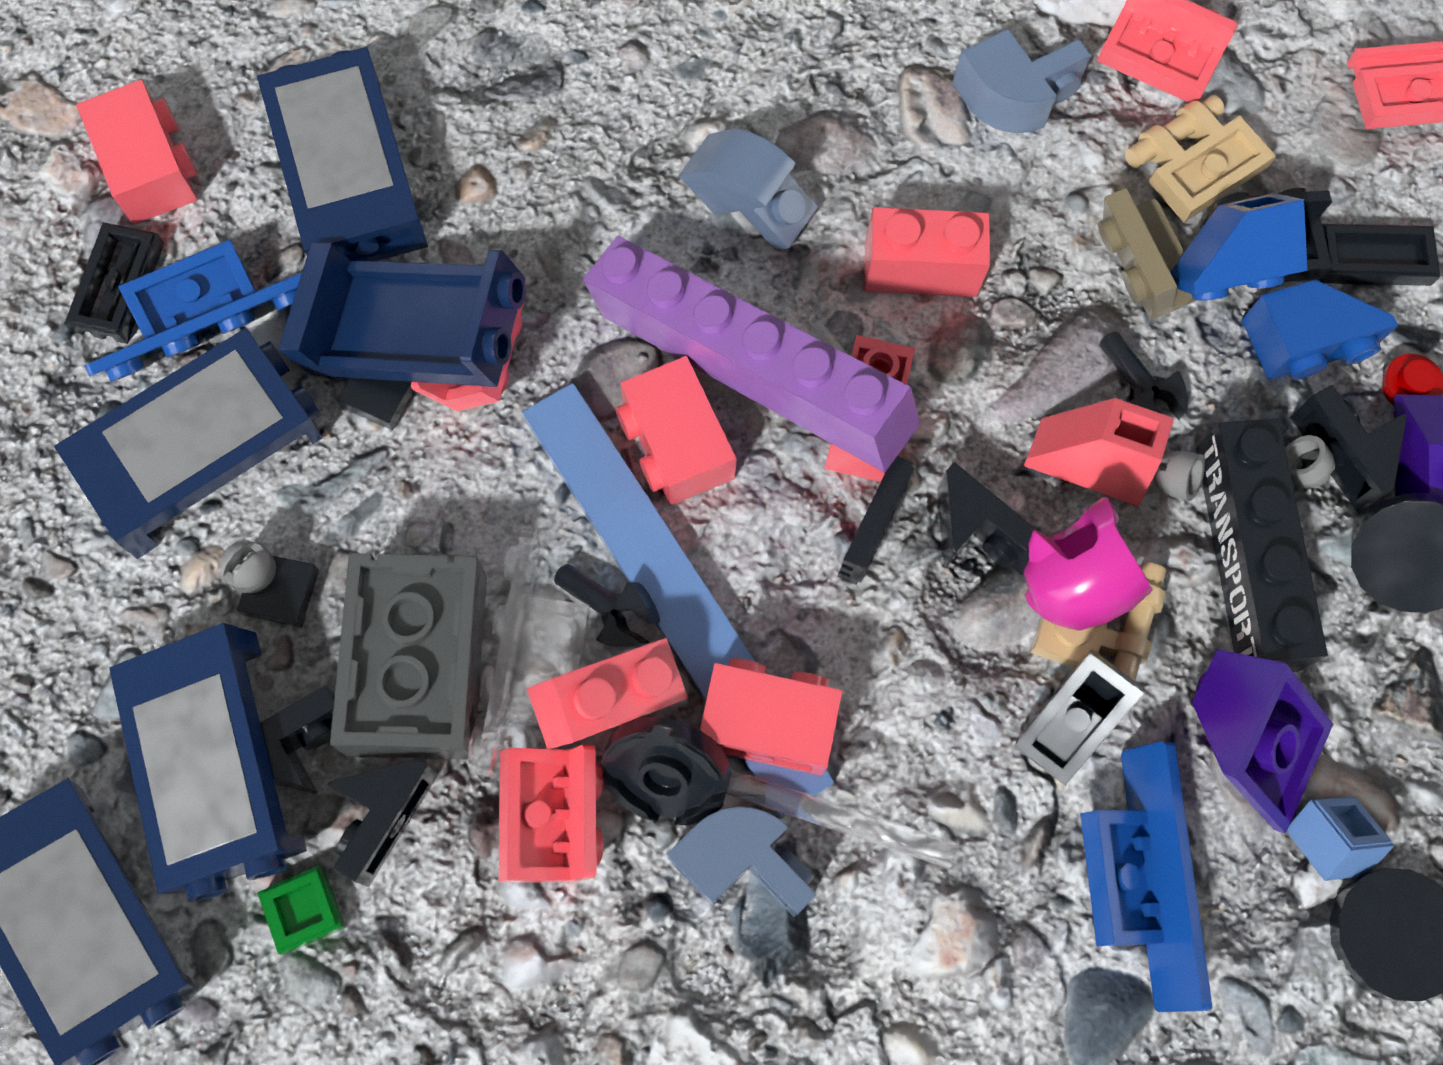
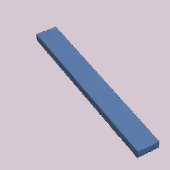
(646, 552)

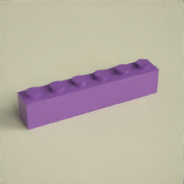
(755, 353)

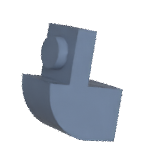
(1010, 89)
(751, 176)
(738, 841)

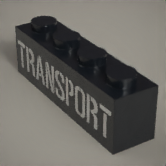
(1260, 544)

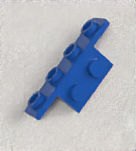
(187, 300)
(1146, 879)

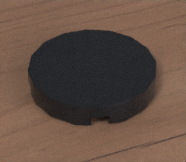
(1401, 552)
(666, 770)
(1391, 934)

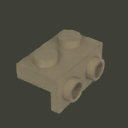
(1146, 250)

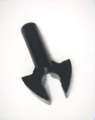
(1145, 385)
(610, 605)

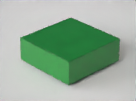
(301, 910)

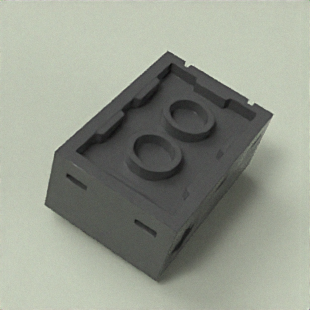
(409, 656)

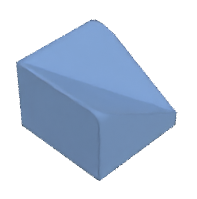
(1339, 837)

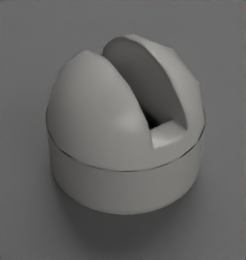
(1315, 455)
(1182, 474)
(254, 572)

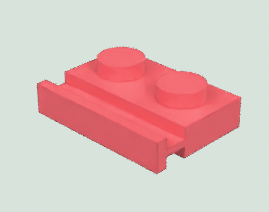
(1399, 84)

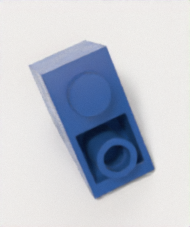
(1245, 244)
(1311, 326)

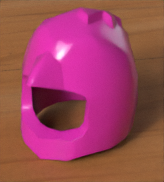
(1084, 572)

